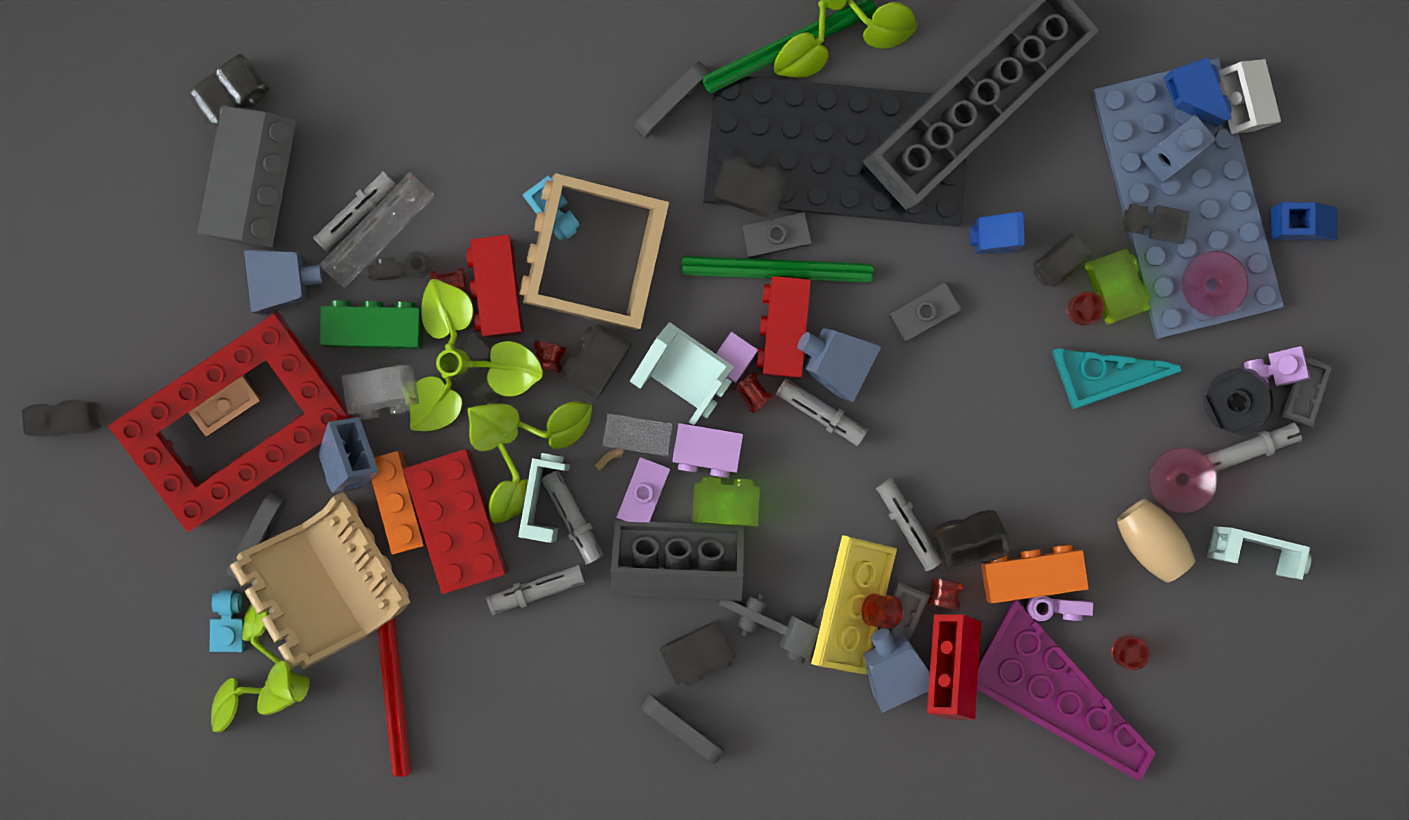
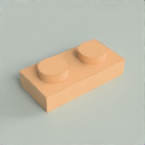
(224, 405)

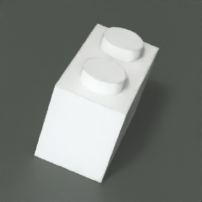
(1250, 95)

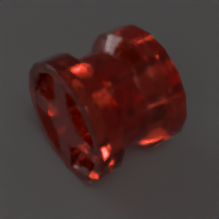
(1092, 308)
(549, 355)
(945, 593)
(882, 611)
(1136, 656)

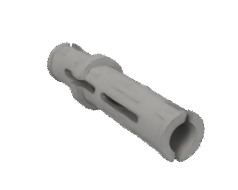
(382, 184)
(822, 412)
(1264, 443)
(888, 491)
(569, 511)
(528, 592)

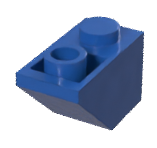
(1197, 92)
(1303, 221)

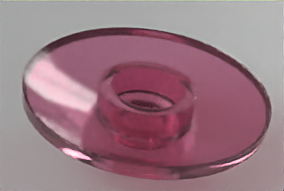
(1230, 280)
(1185, 497)

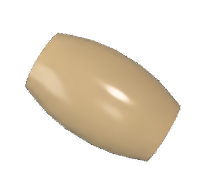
(1156, 540)

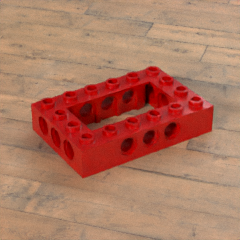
(194, 502)

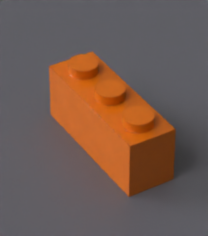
(396, 503)
(1035, 574)

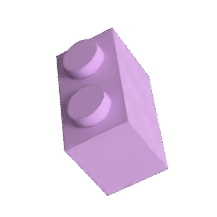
(707, 449)

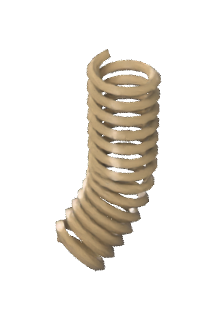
(608, 457)

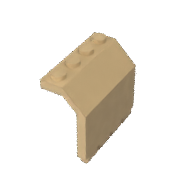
(321, 584)

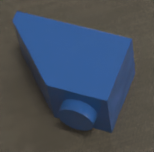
(998, 233)

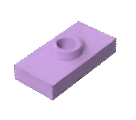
(643, 492)

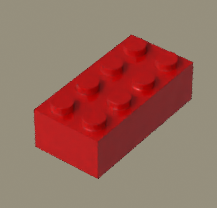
(455, 521)

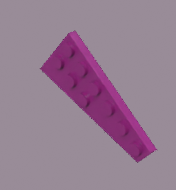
(1044, 685)

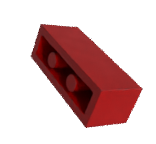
(495, 286)
(784, 327)
(954, 667)

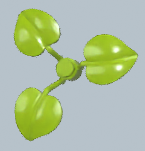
(806, 56)
(511, 365)
(498, 424)
(280, 688)

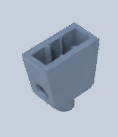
(1179, 148)
(278, 279)
(838, 361)
(346, 456)
(895, 670)

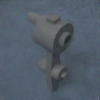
(798, 636)

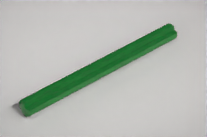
(766, 56)
(780, 268)

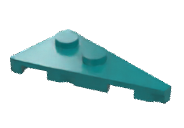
(1098, 376)

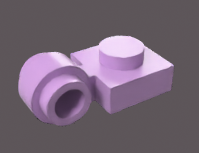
(1286, 366)
(1070, 608)

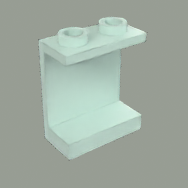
(685, 369)
(527, 527)
(1227, 543)

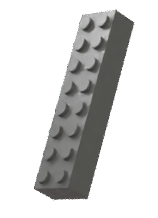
(979, 98)

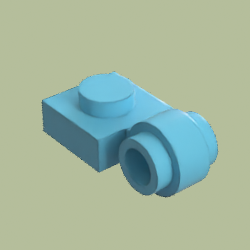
(565, 223)
(227, 630)

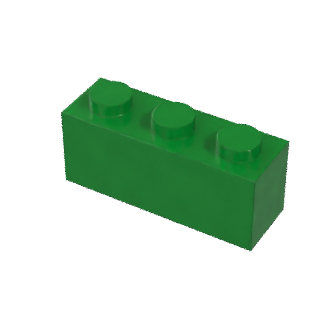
(371, 325)

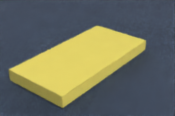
(858, 572)

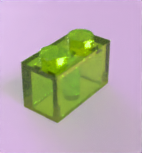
(1118, 285)
(726, 503)

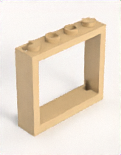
(645, 266)

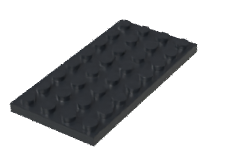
(818, 143)

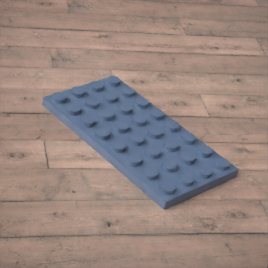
(1211, 187)

